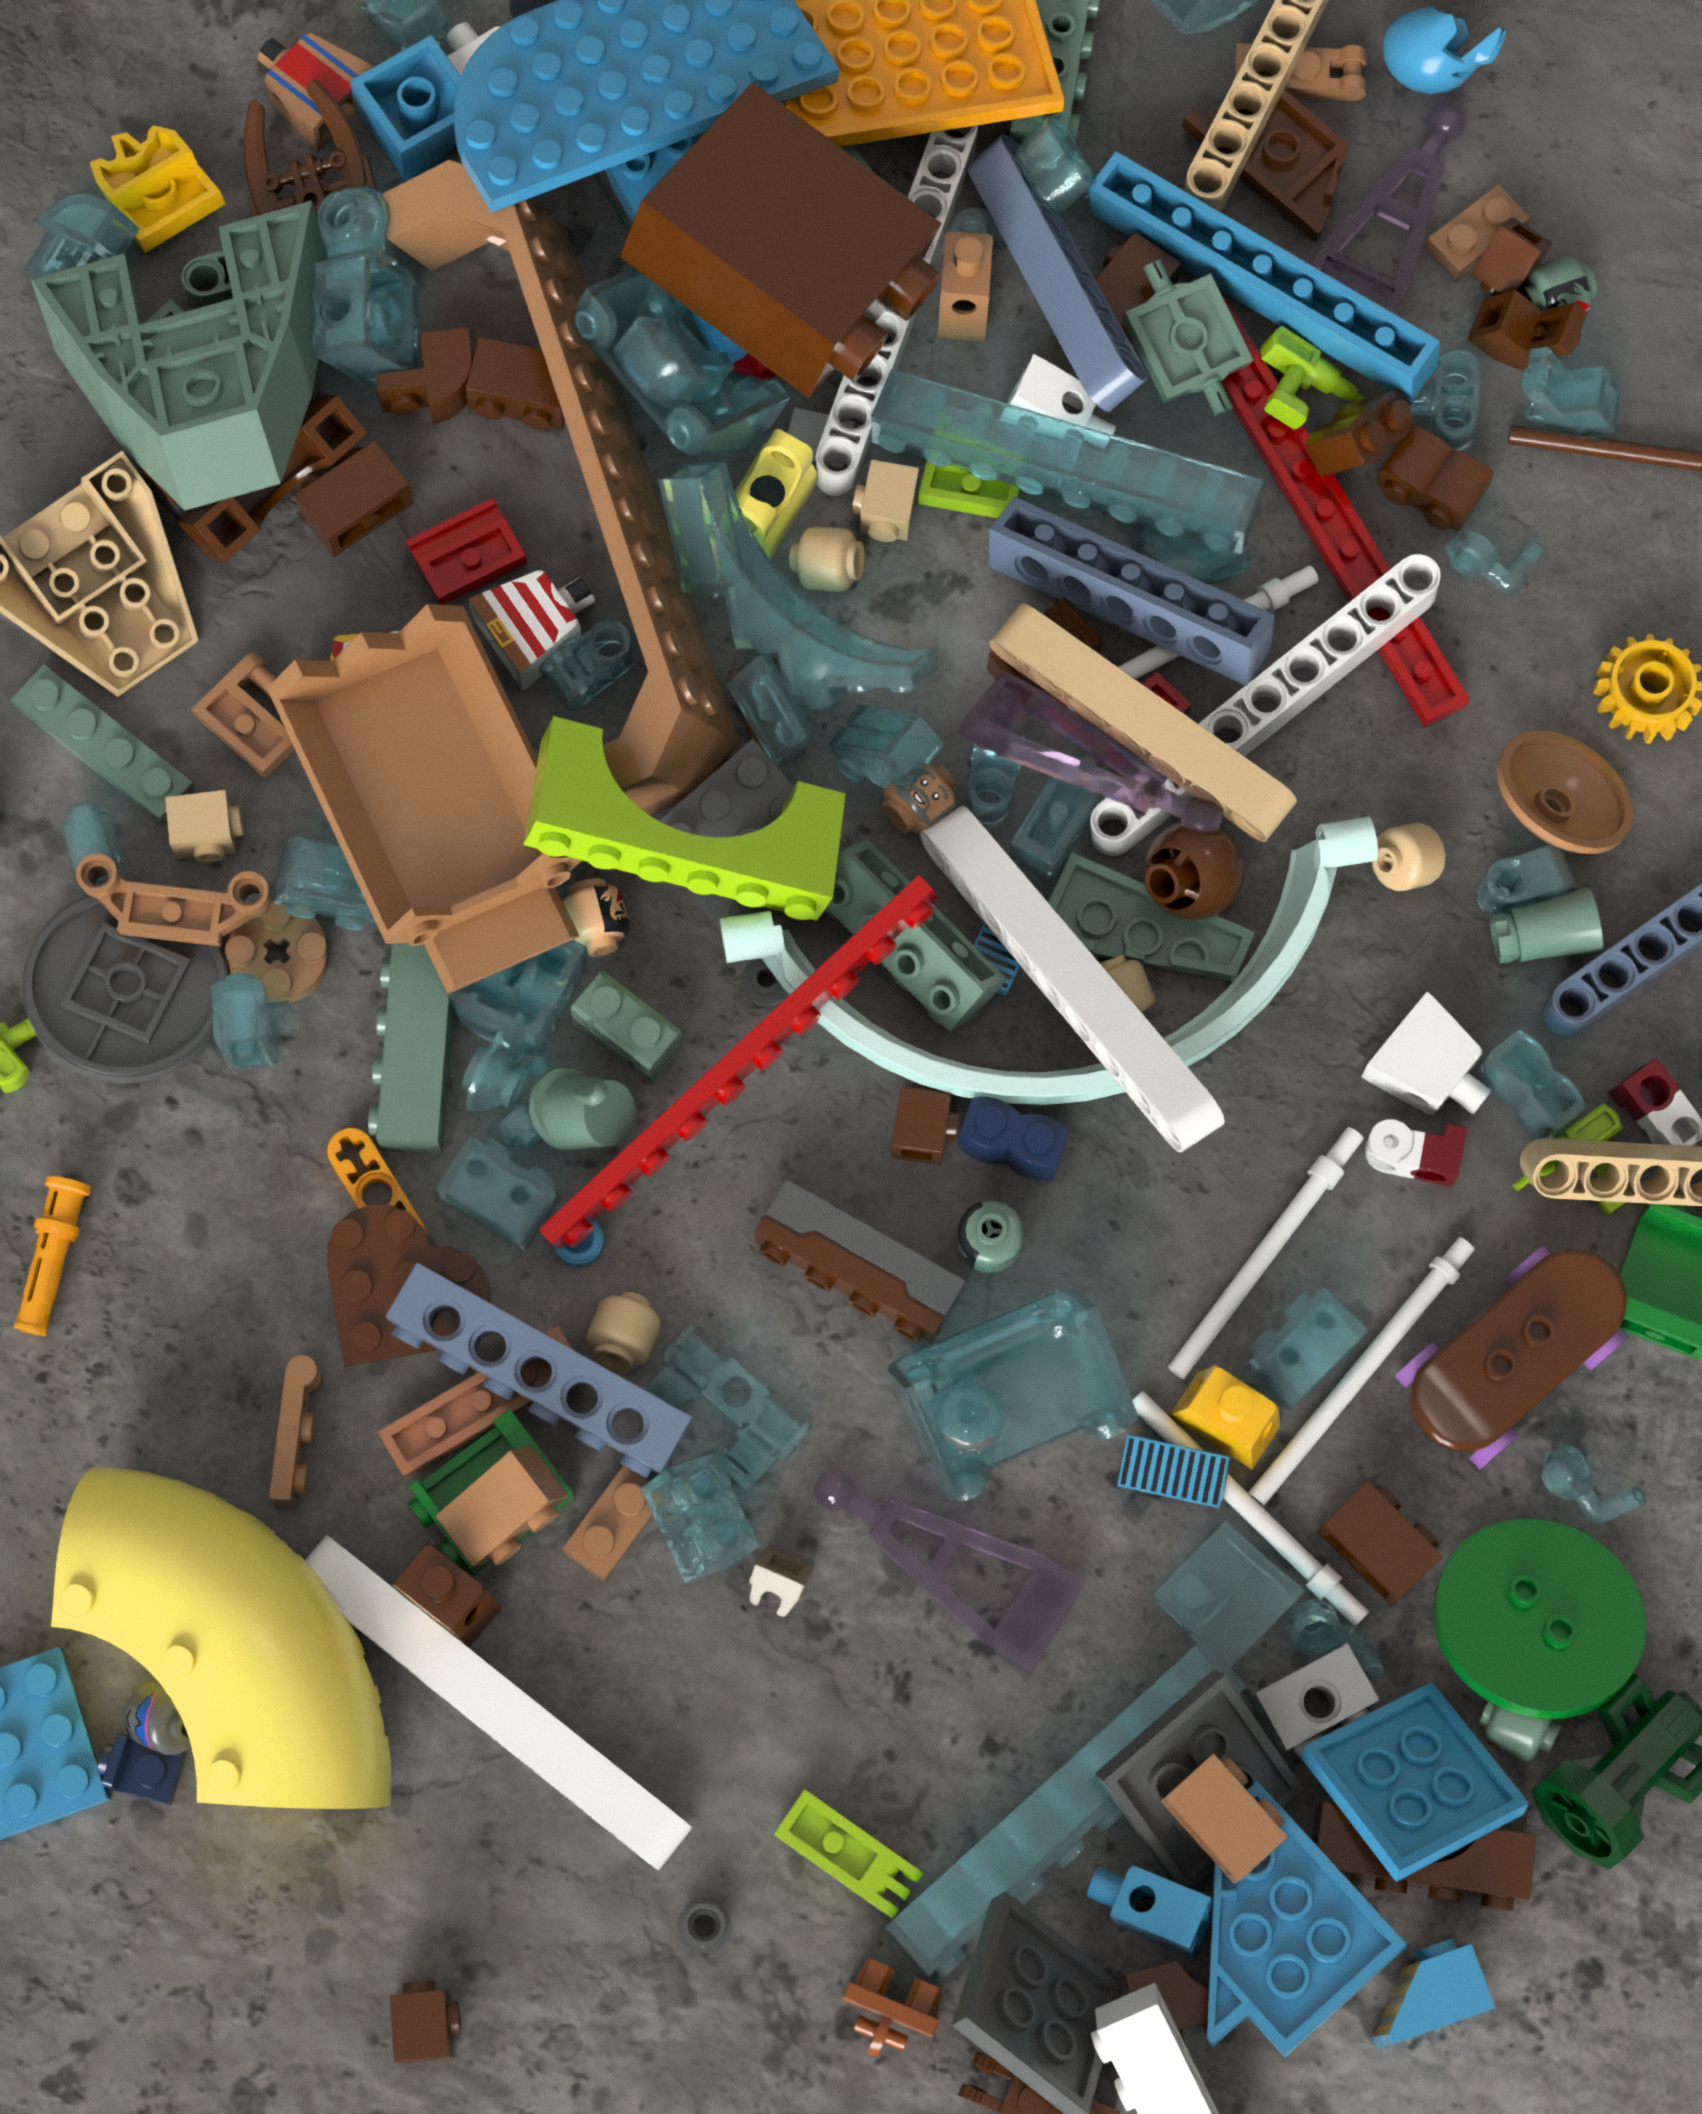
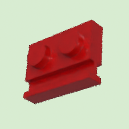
(466, 551)

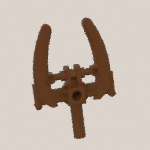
(308, 176)

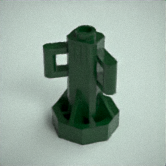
(1600, 1798)

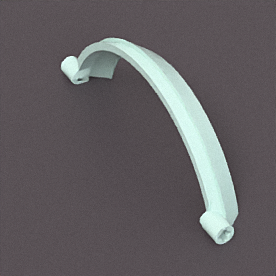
(1275, 959)

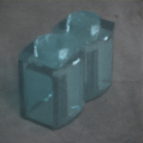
(1523, 1077)

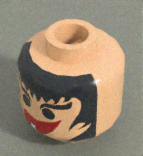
(597, 915)

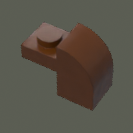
(1513, 325)
(437, 385)

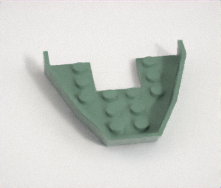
(209, 392)

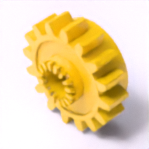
(1644, 711)

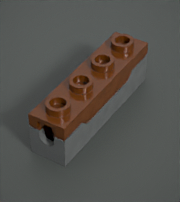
(859, 1262)

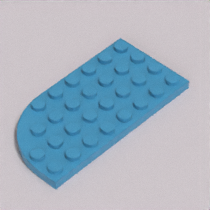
(617, 80)

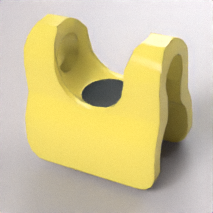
(776, 488)

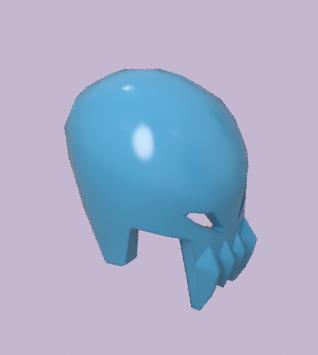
(1424, 46)

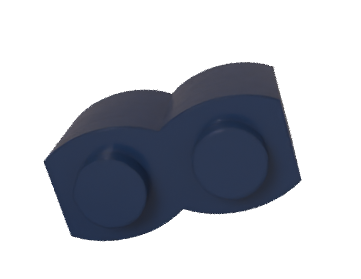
(1000, 1135)

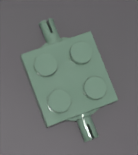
(1187, 338)

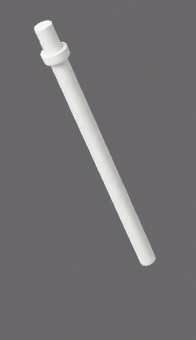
(1443, 1271)

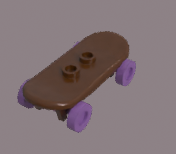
(1517, 1351)

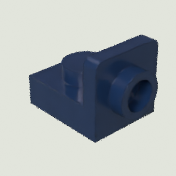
(140, 1770)

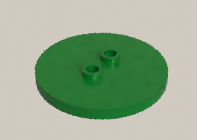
(1539, 1618)

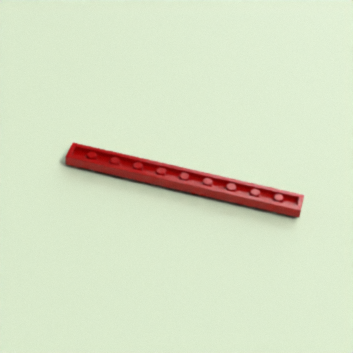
(1339, 537)
(725, 1079)

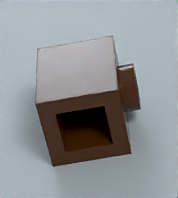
(1510, 258)
(923, 1124)
(423, 2023)

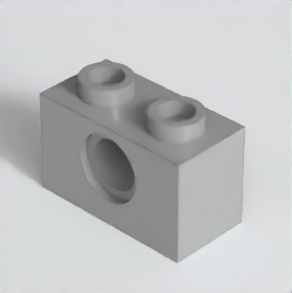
(1335, 1676)

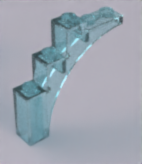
(766, 612)

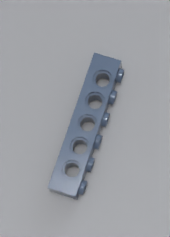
(1131, 590)
(428, 1293)

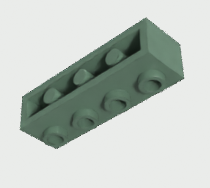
(1068, 42)
(930, 961)

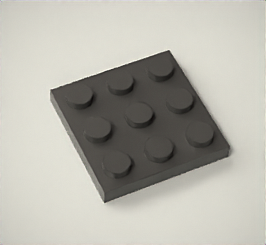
(733, 802)
(1199, 1724)
(1035, 2005)

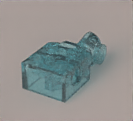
(360, 293)
(518, 1015)

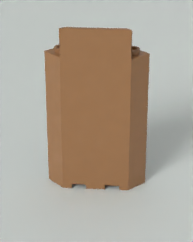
(429, 793)

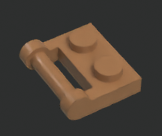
(242, 720)

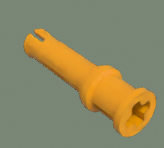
(55, 1232)

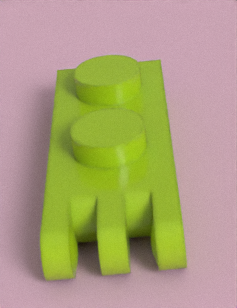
(846, 1852)

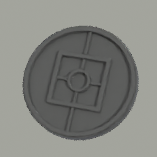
(118, 1001)

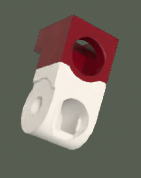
(1659, 1106)
(1416, 1154)

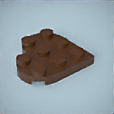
(367, 1268)

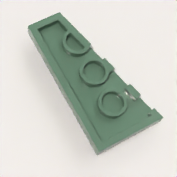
(1120, 917)

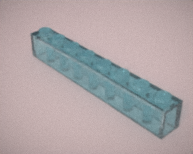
(1066, 461)
(1039, 1830)

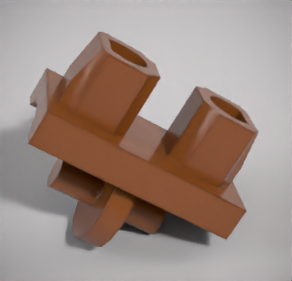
(915, 2014)

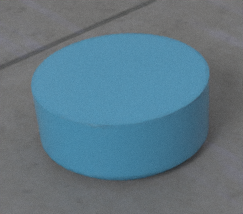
(584, 1253)

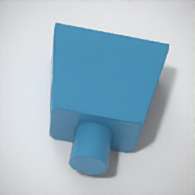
(1176, 1919)

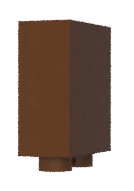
(784, 243)

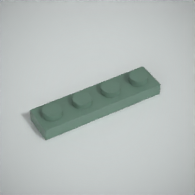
(101, 742)

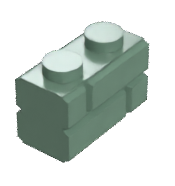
(626, 1027)

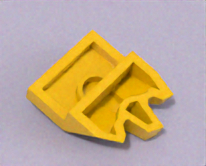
(156, 185)

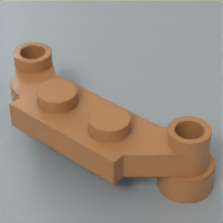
(173, 911)

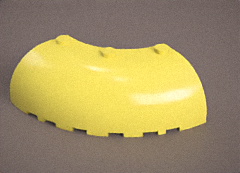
(232, 1635)

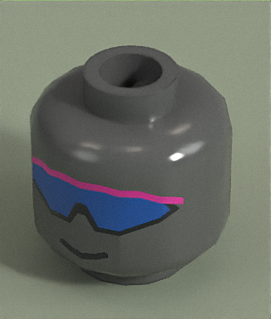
(155, 1721)

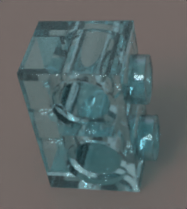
(700, 1517)

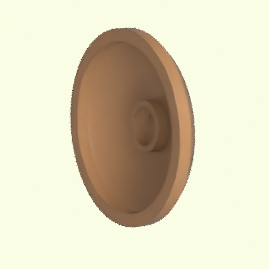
(1564, 792)

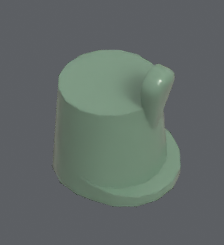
(580, 1110)

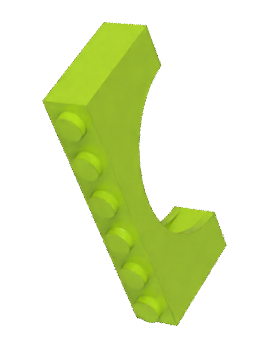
(588, 817)

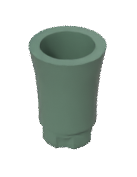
(1548, 928)

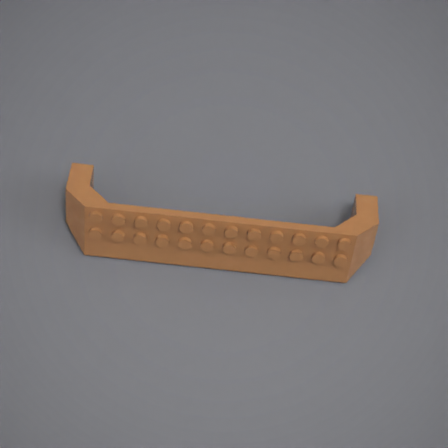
(680, 715)

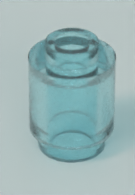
(89, 832)

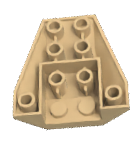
(99, 580)

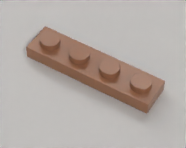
(456, 1417)

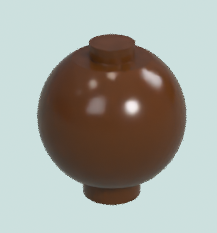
(1193, 872)

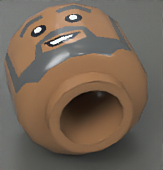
(923, 804)

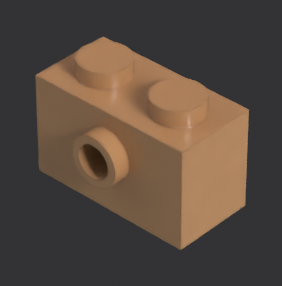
(502, 1507)
(1225, 1817)

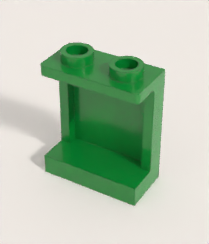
(463, 1470)

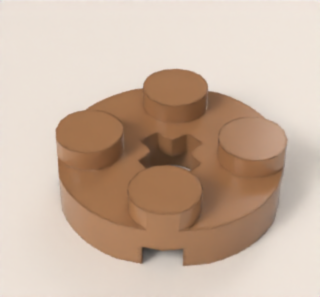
(306, 953)

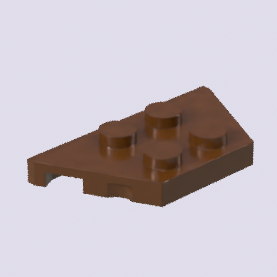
(1292, 162)

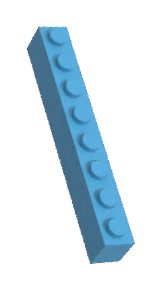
(1266, 277)

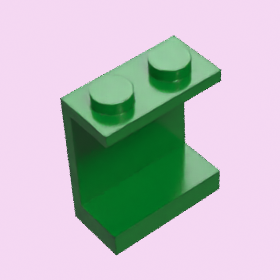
(1665, 1279)

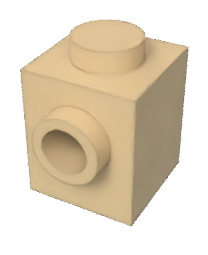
(886, 501)
(203, 826)

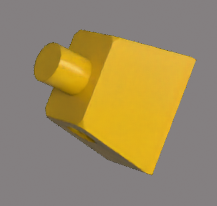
(1228, 1415)

